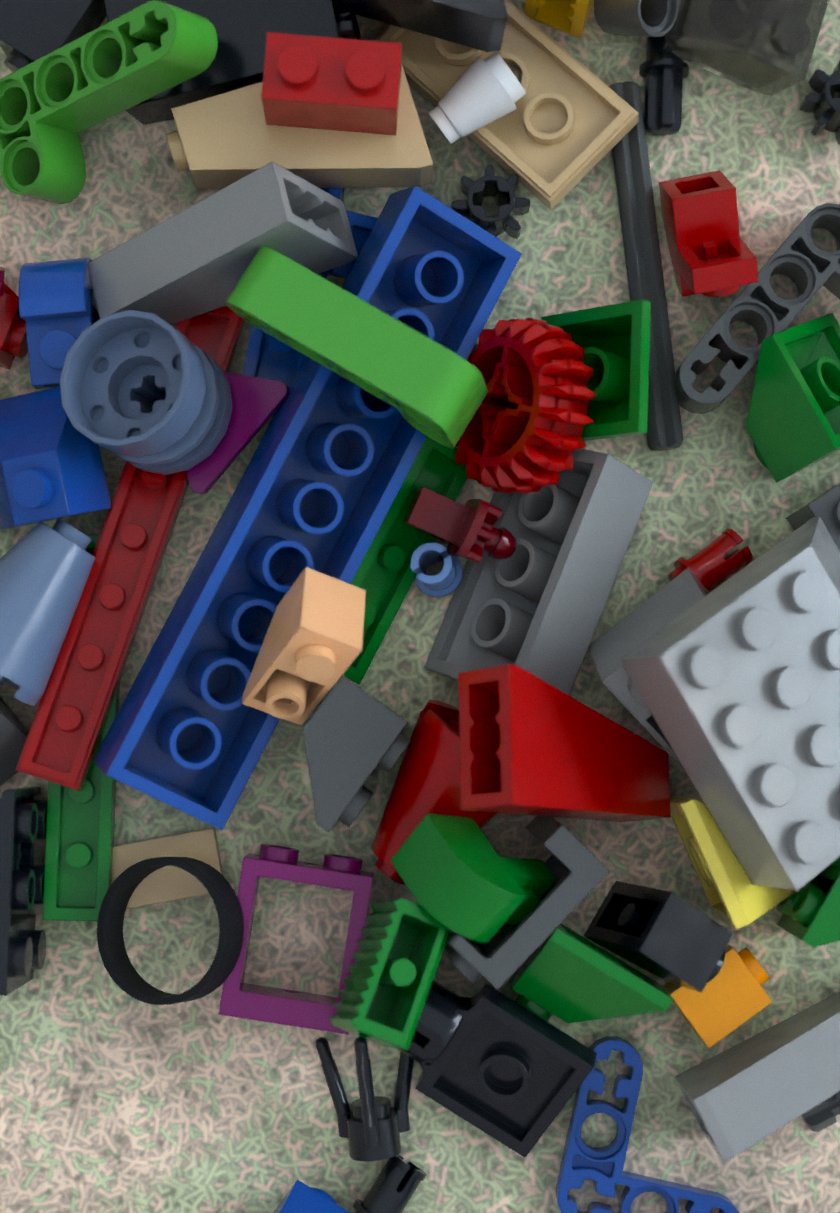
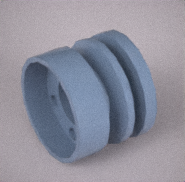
(145, 392)

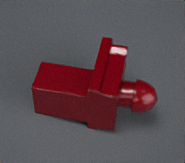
(464, 528)

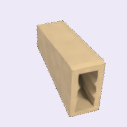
(229, 139)

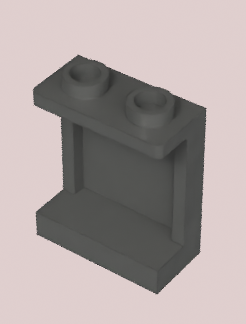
(576, 876)

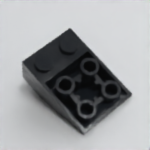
(20, 886)

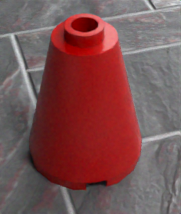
(424, 784)

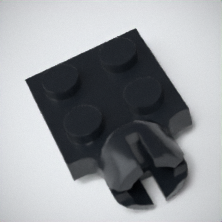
(496, 1064)

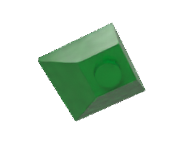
(618, 351)
(797, 397)
(583, 982)

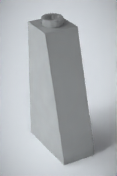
(203, 251)
(766, 1079)

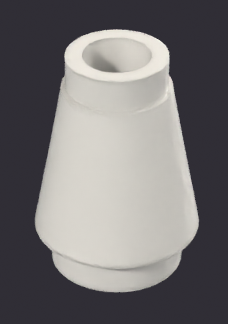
(478, 98)

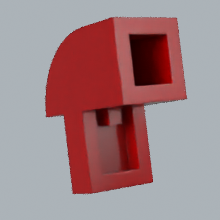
(705, 235)

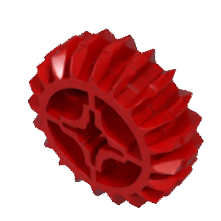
(531, 407)

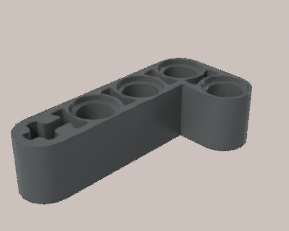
(763, 310)

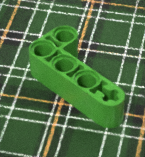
(90, 82)
(360, 343)

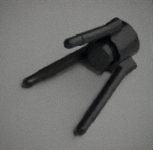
(372, 1124)

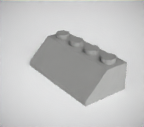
(552, 590)

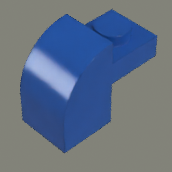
(56, 310)

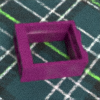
(285, 1005)

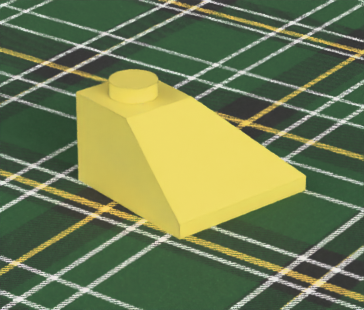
(718, 869)

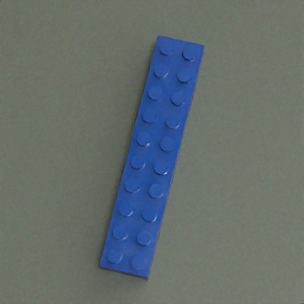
(302, 503)

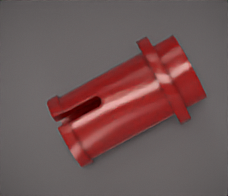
(709, 563)

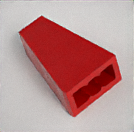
(551, 755)

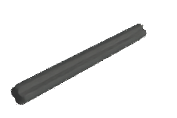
(646, 271)

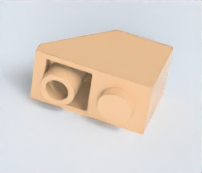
(307, 646)

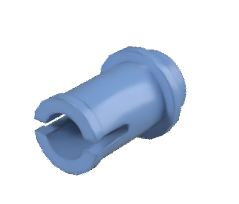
(443, 583)

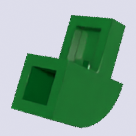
(465, 881)

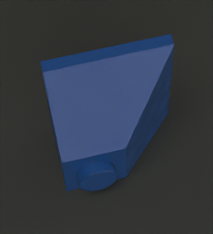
(46, 463)

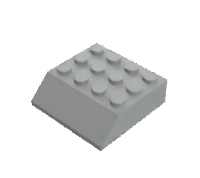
(754, 705)

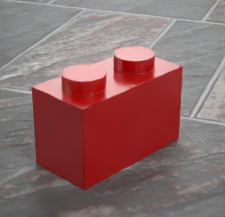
(331, 83)

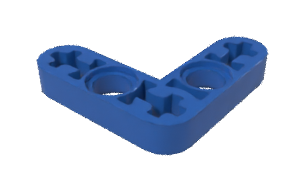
(606, 1163)

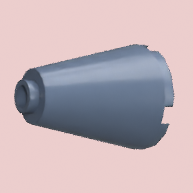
(38, 599)

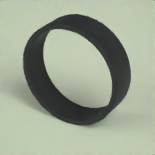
(111, 939)

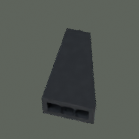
(241, 43)

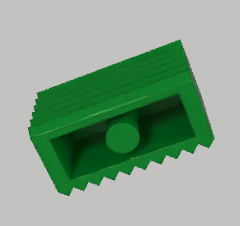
(391, 973)

